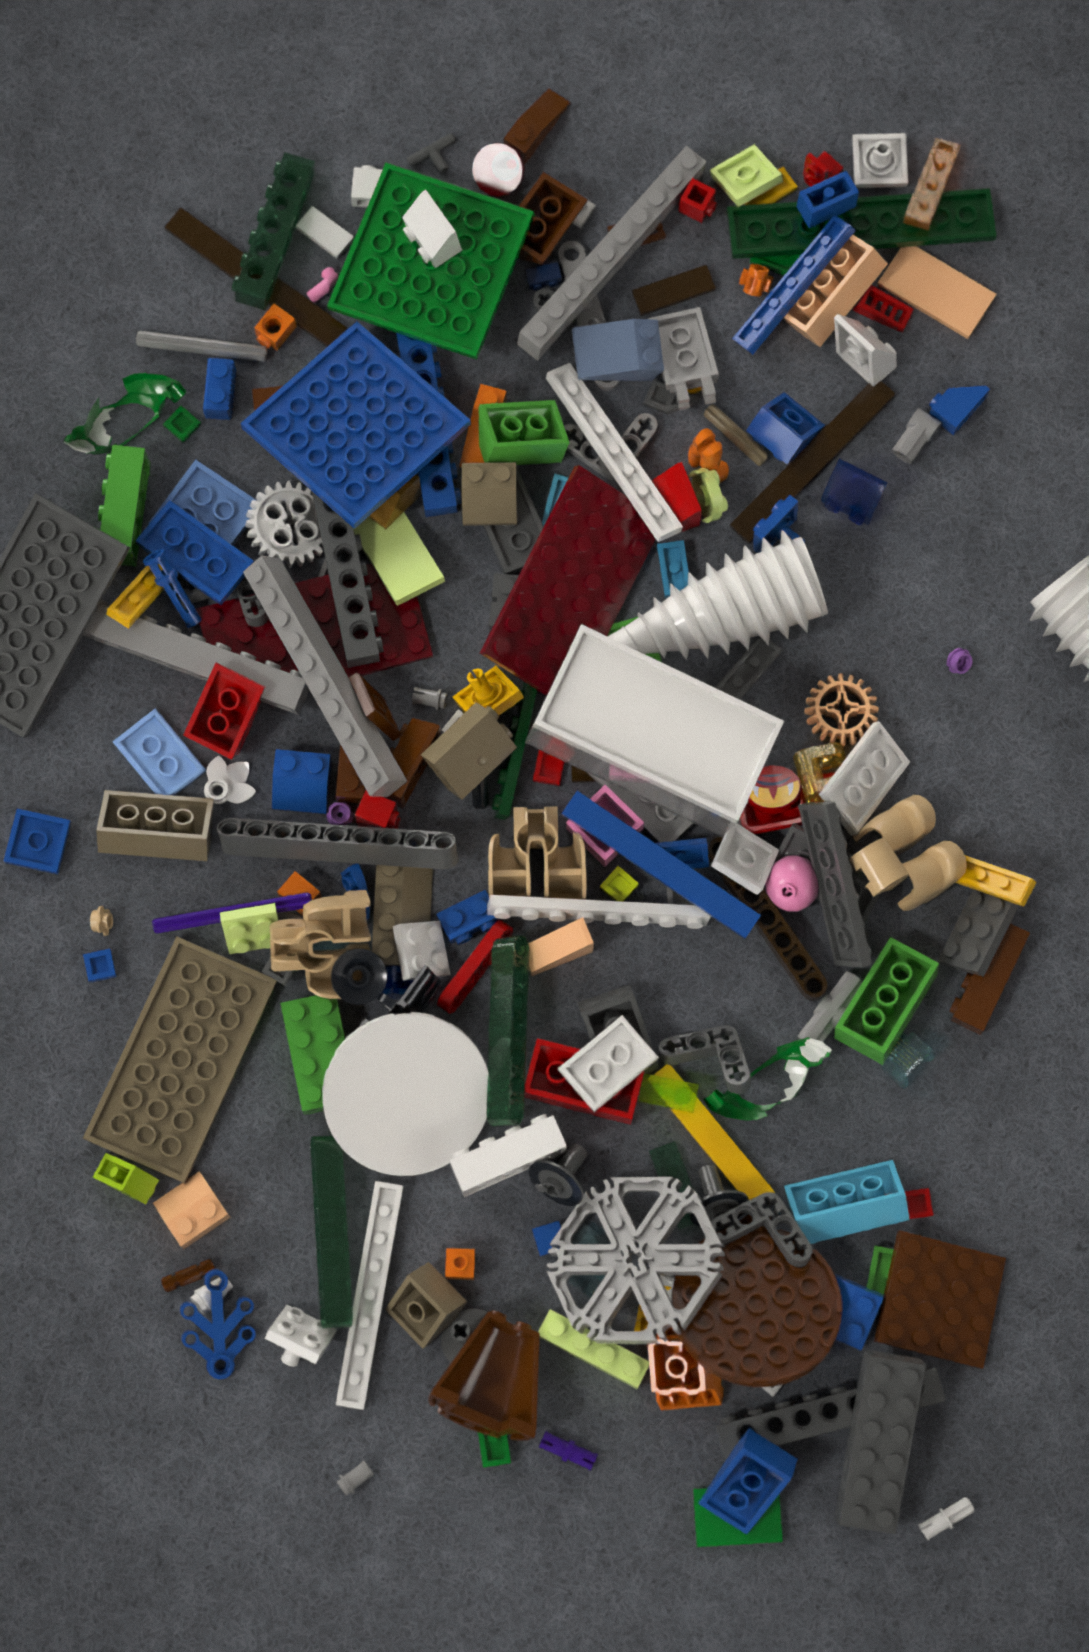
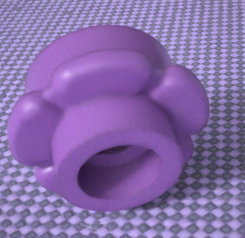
(959, 661)
(340, 807)

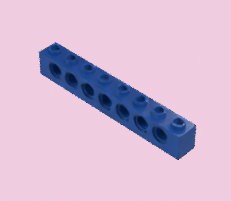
(435, 501)

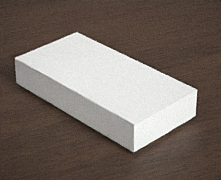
(324, 232)

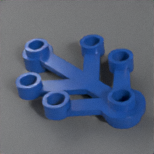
(218, 1329)

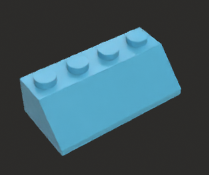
(848, 1202)

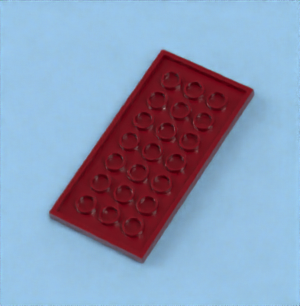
(570, 579)
(399, 626)

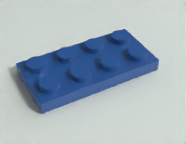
(195, 552)

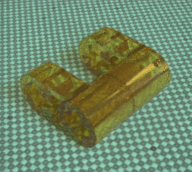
(811, 763)

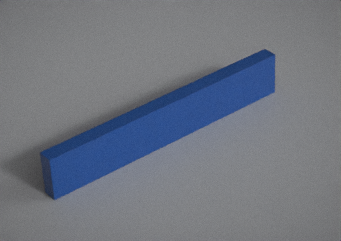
(793, 284)

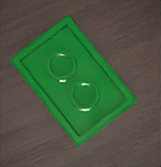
(716, 1532)

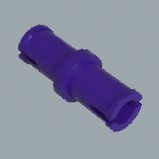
(568, 1450)

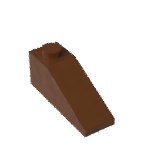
(536, 123)

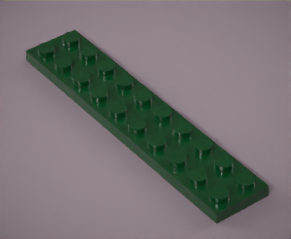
(878, 221)

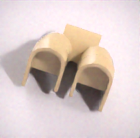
(901, 829)
(562, 865)
(324, 919)

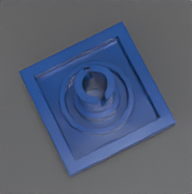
(782, 517)

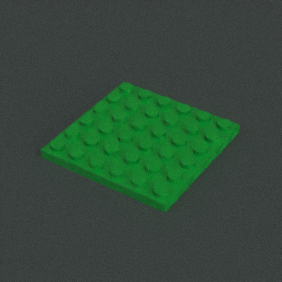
(399, 291)

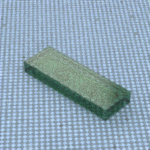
(670, 1164)

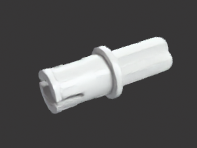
(946, 1518)

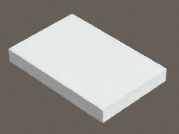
(608, 1063)

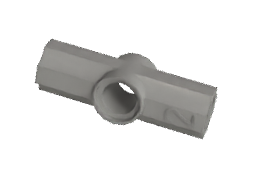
(831, 1008)

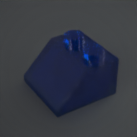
(853, 492)

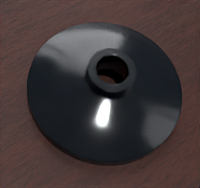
(368, 986)

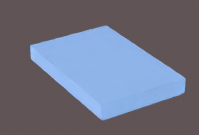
(159, 755)

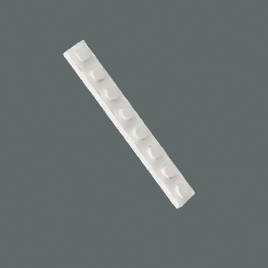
(614, 452)
(608, 911)
(369, 1295)

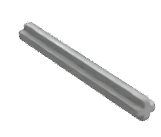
(201, 346)

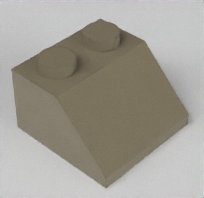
(489, 493)
(425, 1304)

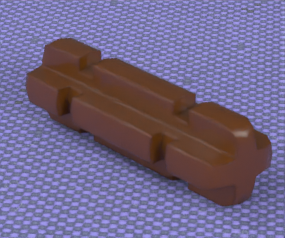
(187, 1275)

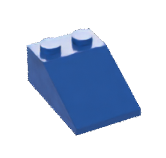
(858, 1312)
(748, 1481)

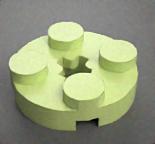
(708, 493)

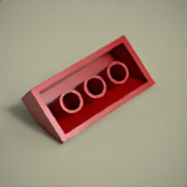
(549, 1086)

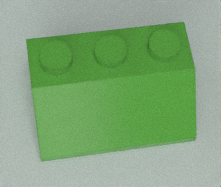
(522, 433)

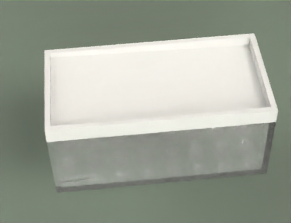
(654, 731)

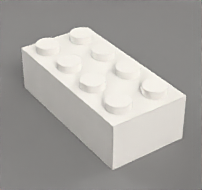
(508, 1155)

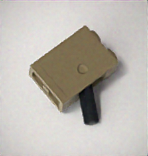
(470, 753)

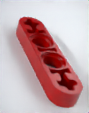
(472, 969)

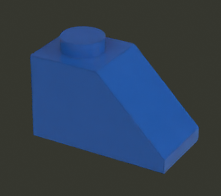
(957, 405)

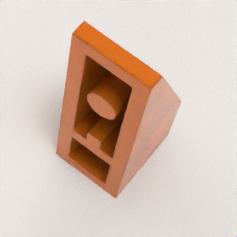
(486, 395)

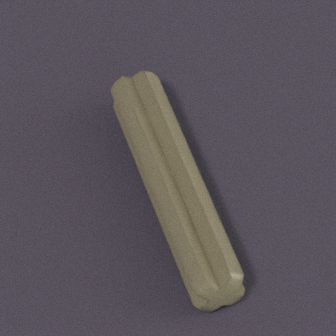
(736, 435)

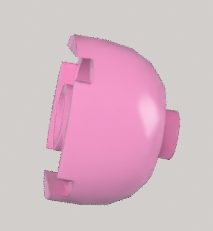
(792, 883)

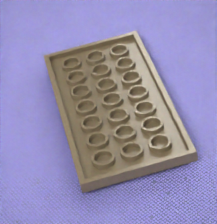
(180, 1060)

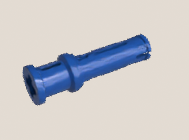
(164, 578)

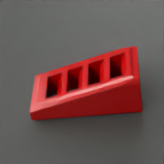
(879, 316)

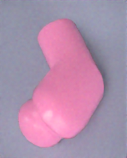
(324, 286)

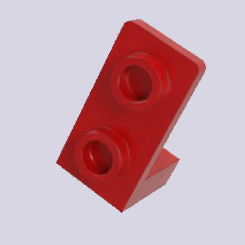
(820, 168)

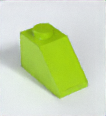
(126, 1178)

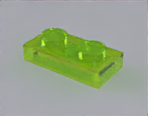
(668, 1093)

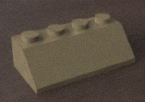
(155, 825)
(400, 898)

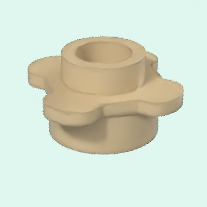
(101, 920)

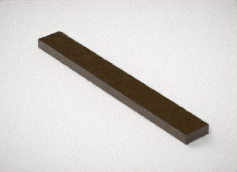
(228, 258)
(814, 456)

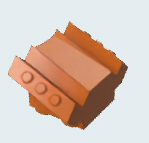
(679, 1377)

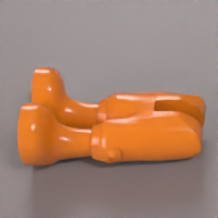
(708, 453)

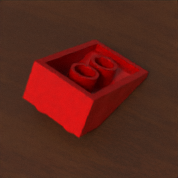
(225, 711)

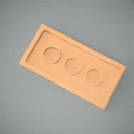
(937, 290)

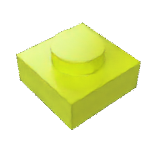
(619, 885)

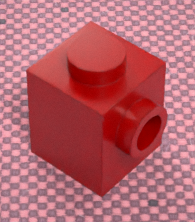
(698, 201)

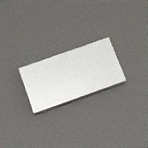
(865, 777)

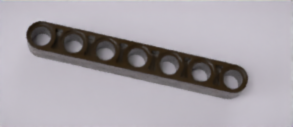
(771, 932)

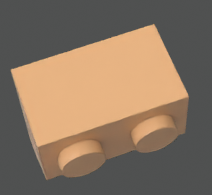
(191, 1210)

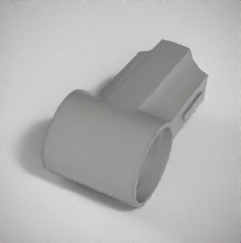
(918, 432)

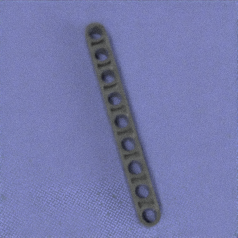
(338, 843)

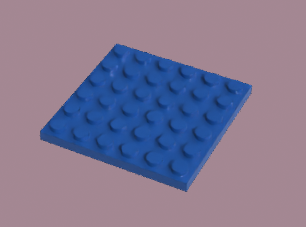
(355, 424)

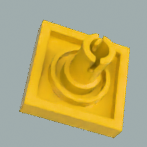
(490, 690)

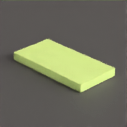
(399, 558)

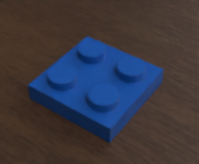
(37, 841)

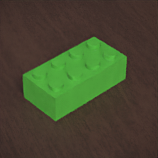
(125, 497)
(886, 1000)
(313, 1036)

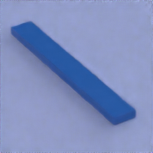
(660, 864)

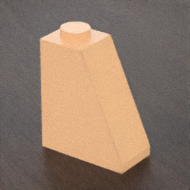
(560, 947)

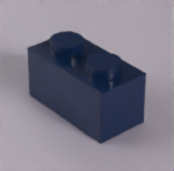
(543, 276)

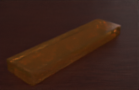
(932, 183)

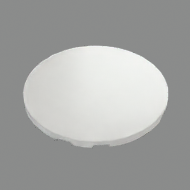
(405, 1093)

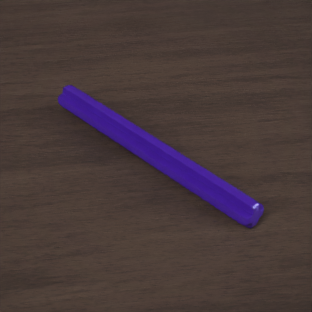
(212, 916)

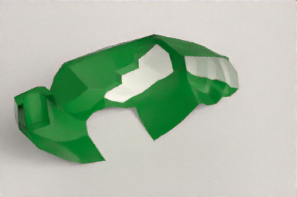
(143, 389)
(799, 1057)

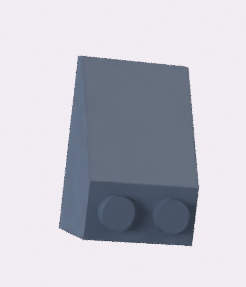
(618, 350)

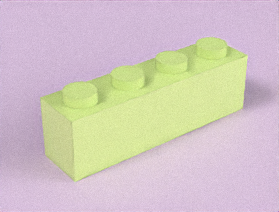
(606, 1357)

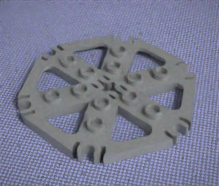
(609, 1260)

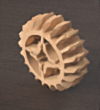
(829, 711)

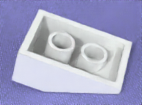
(863, 349)

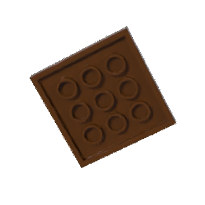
(940, 1299)

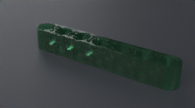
(507, 1031)
(331, 1233)

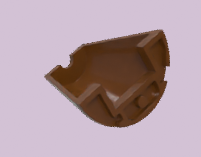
(493, 1380)

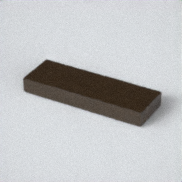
(673, 290)

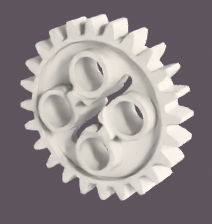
(266, 528)

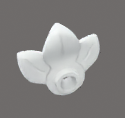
(231, 779)

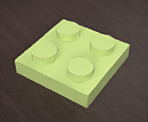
(746, 175)
(248, 927)

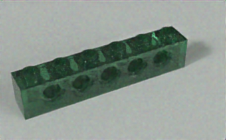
(259, 291)

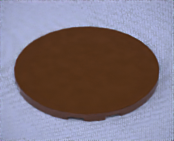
(764, 1315)

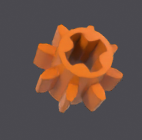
(756, 280)

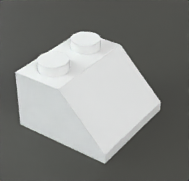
(431, 231)

